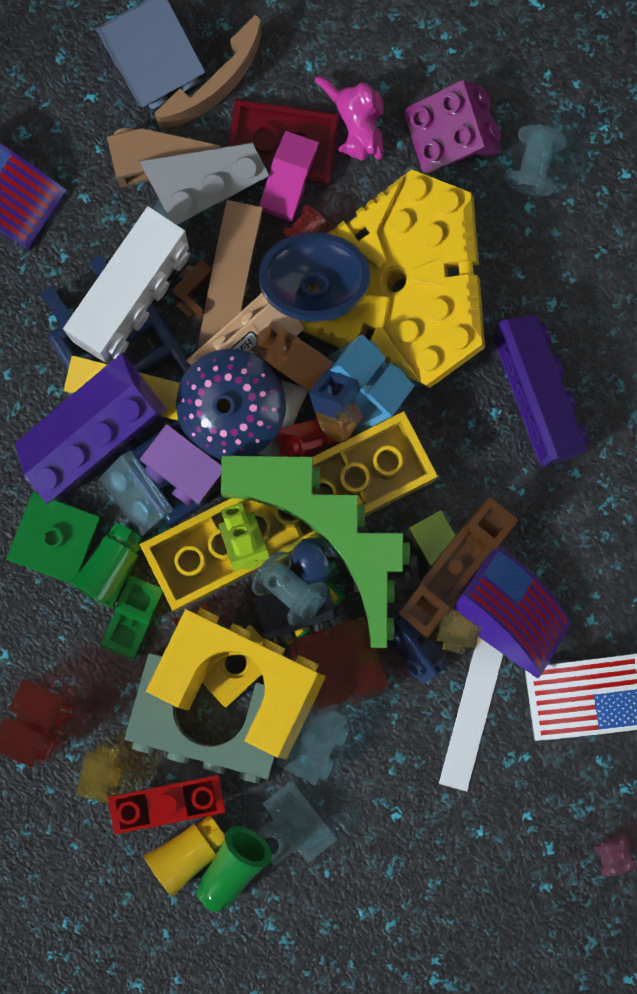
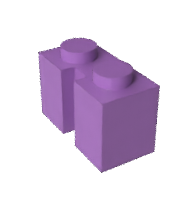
(181, 465)

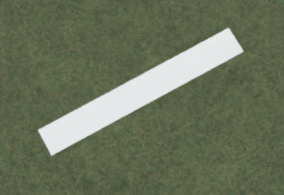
(471, 716)

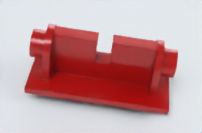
(304, 440)

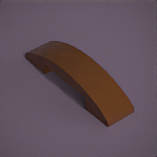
(456, 566)

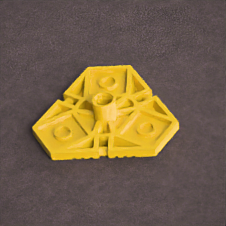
(415, 235)

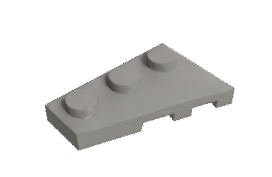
(202, 178)

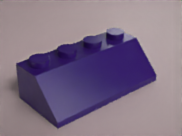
(539, 390)
(87, 429)

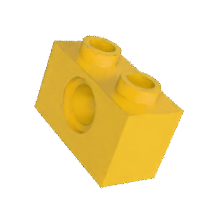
(229, 686)

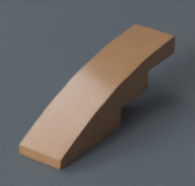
(230, 267)

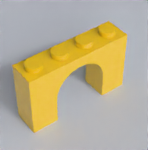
(288, 683)

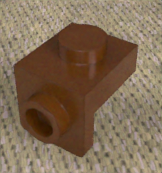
(192, 282)

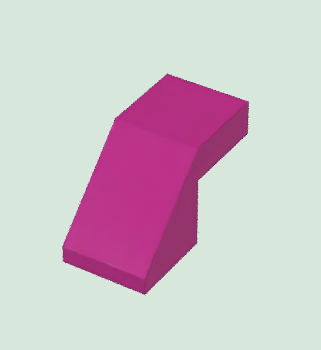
(288, 176)

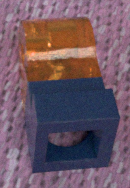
(337, 407)

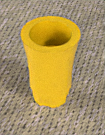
(185, 854)

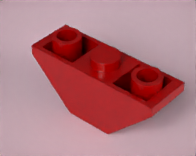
(166, 804)

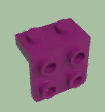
(452, 126)

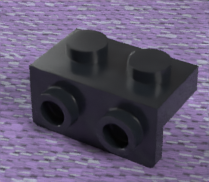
(274, 617)

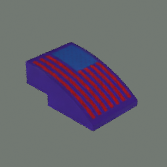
(26, 198)
(514, 612)

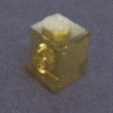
(99, 774)

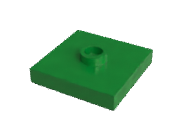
(53, 538)

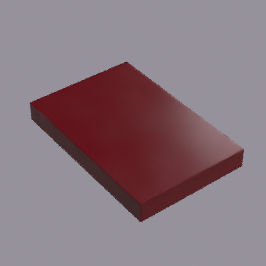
(266, 124)

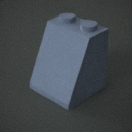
(151, 52)

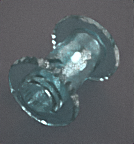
(536, 161)
(289, 588)

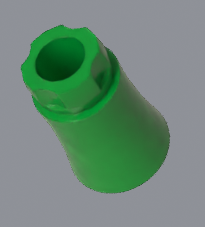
(109, 566)
(233, 867)

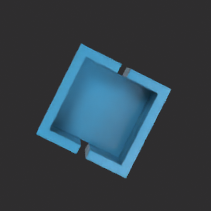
(381, 384)

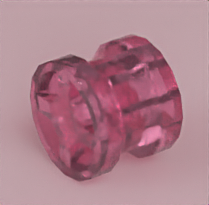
(615, 856)

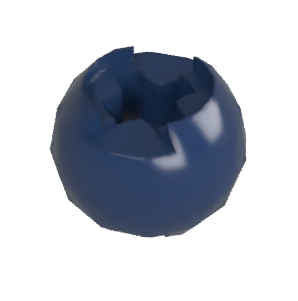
(311, 556)

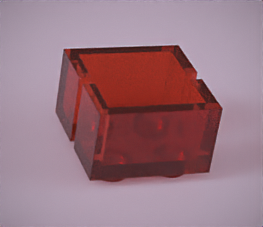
(346, 663)
(40, 713)

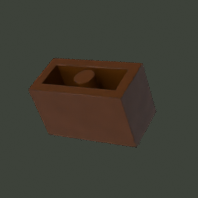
(291, 355)

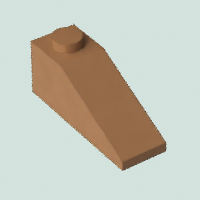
(132, 145)

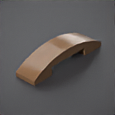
(182, 109)

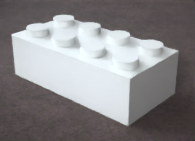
(128, 286)

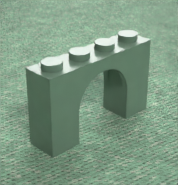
(157, 726)

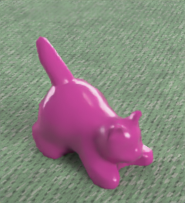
(359, 110)

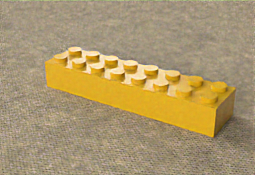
(373, 465)

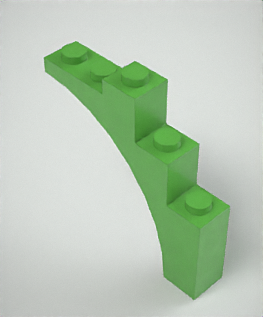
(288, 486)

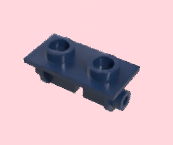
(421, 660)

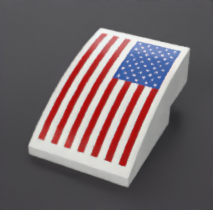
(584, 697)

